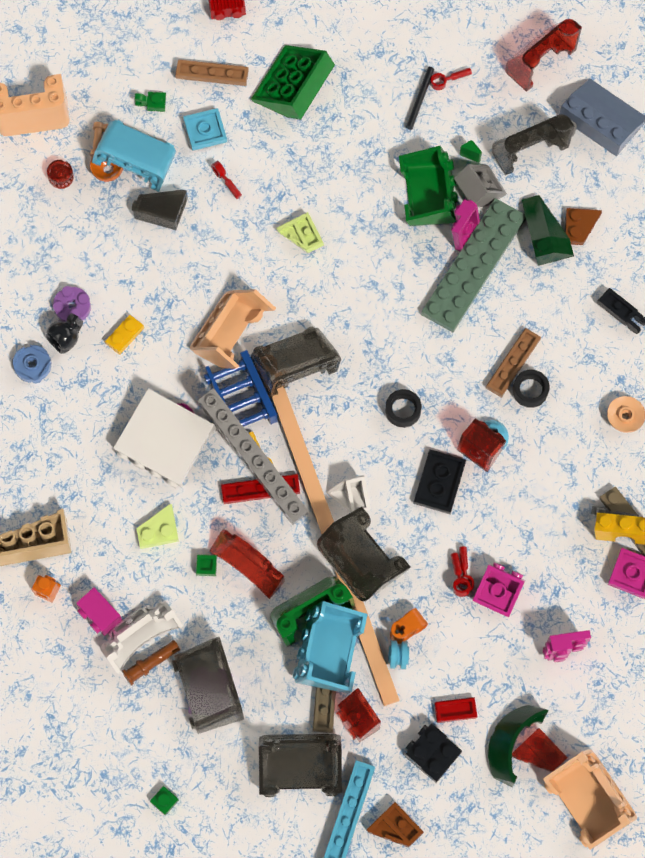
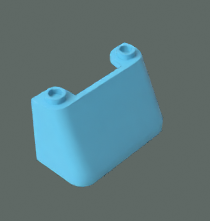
(135, 153)

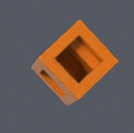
(46, 588)

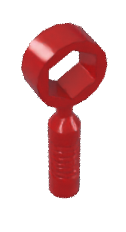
(453, 76)
(220, 172)
(464, 566)
(458, 571)

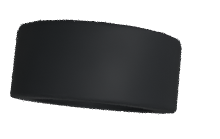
(537, 376)
(403, 394)

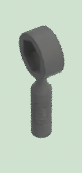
(595, 510)

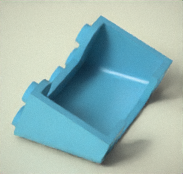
(329, 647)

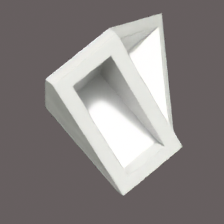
(351, 493)

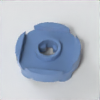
(28, 354)

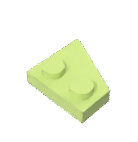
(302, 233)

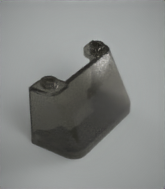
(552, 130)
(294, 359)
(358, 556)
(208, 686)
(300, 763)

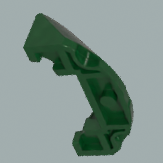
(504, 738)

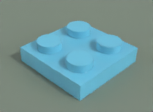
(205, 129)

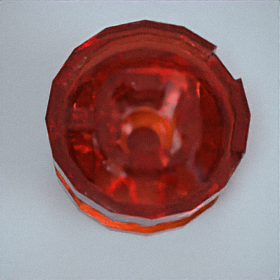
(60, 173)

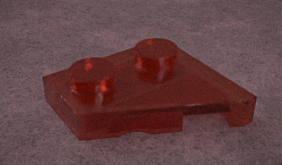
(540, 752)

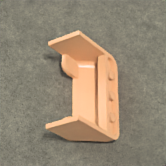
(227, 324)

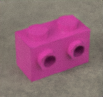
(98, 611)

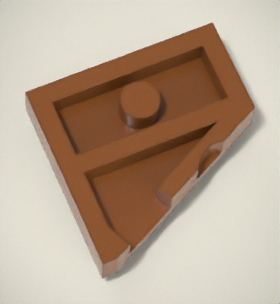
(580, 224)
(396, 827)

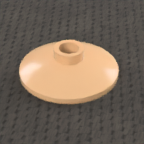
(629, 407)

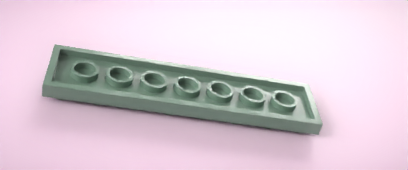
(473, 265)

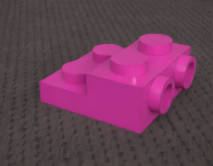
(466, 221)
(499, 589)
(560, 646)

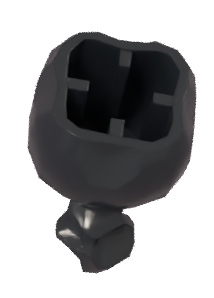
(64, 334)

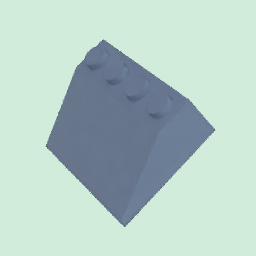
(603, 116)

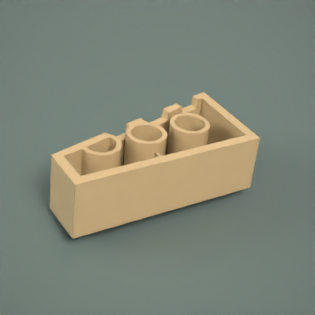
(36, 540)

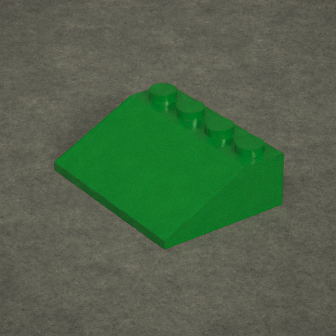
(294, 81)

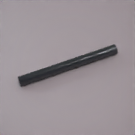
(421, 94)

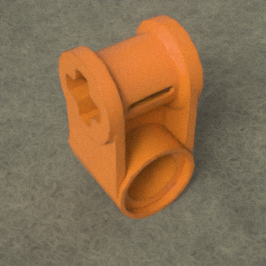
(410, 624)

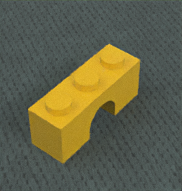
(613, 525)

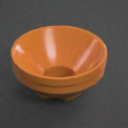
(98, 171)

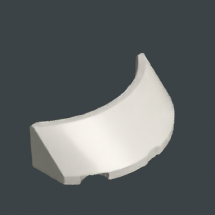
(136, 631)

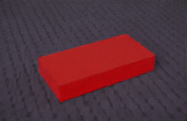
(455, 710)

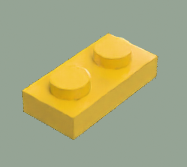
(124, 334)

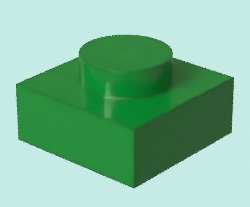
(206, 565)
(164, 800)

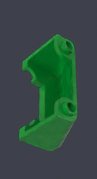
(286, 614)

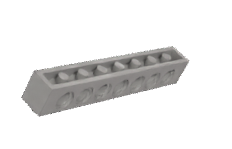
(253, 456)

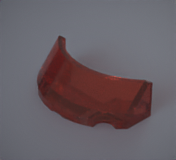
(248, 562)

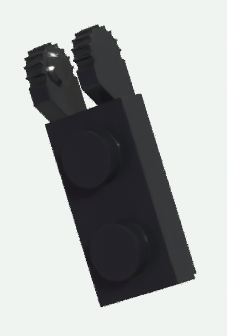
(621, 310)

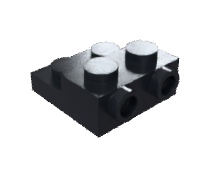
(432, 752)

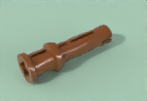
(143, 667)

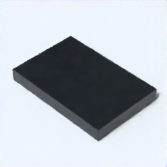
(439, 481)

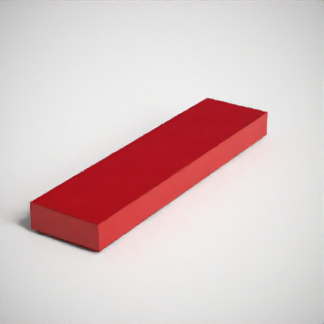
(252, 490)

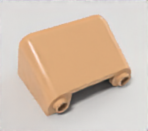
(591, 797)

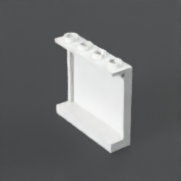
(163, 438)

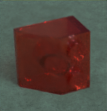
(481, 444)
(358, 716)

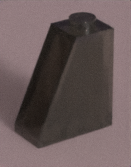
(161, 208)

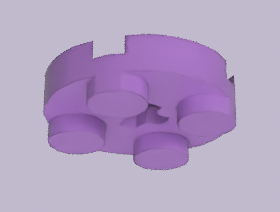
(71, 294)

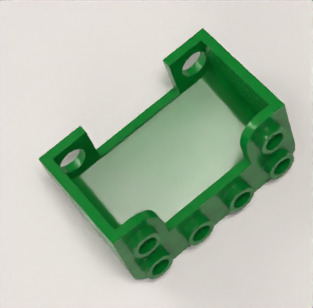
(429, 187)

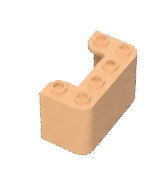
(34, 111)

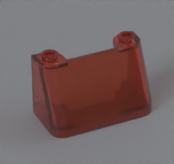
(559, 37)

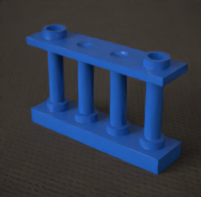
(253, 379)

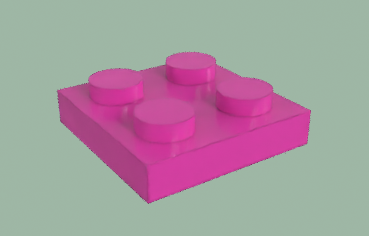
(629, 573)

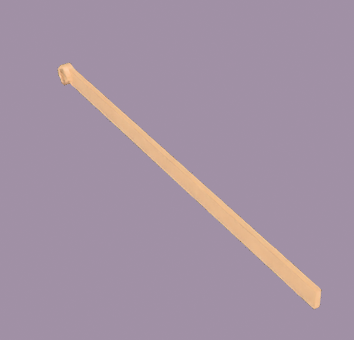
(324, 520)

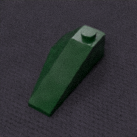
(546, 233)

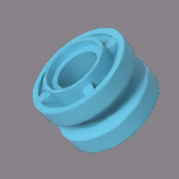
(398, 654)

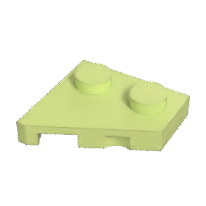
(158, 529)

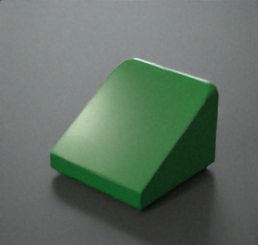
(471, 151)

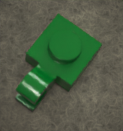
(154, 101)

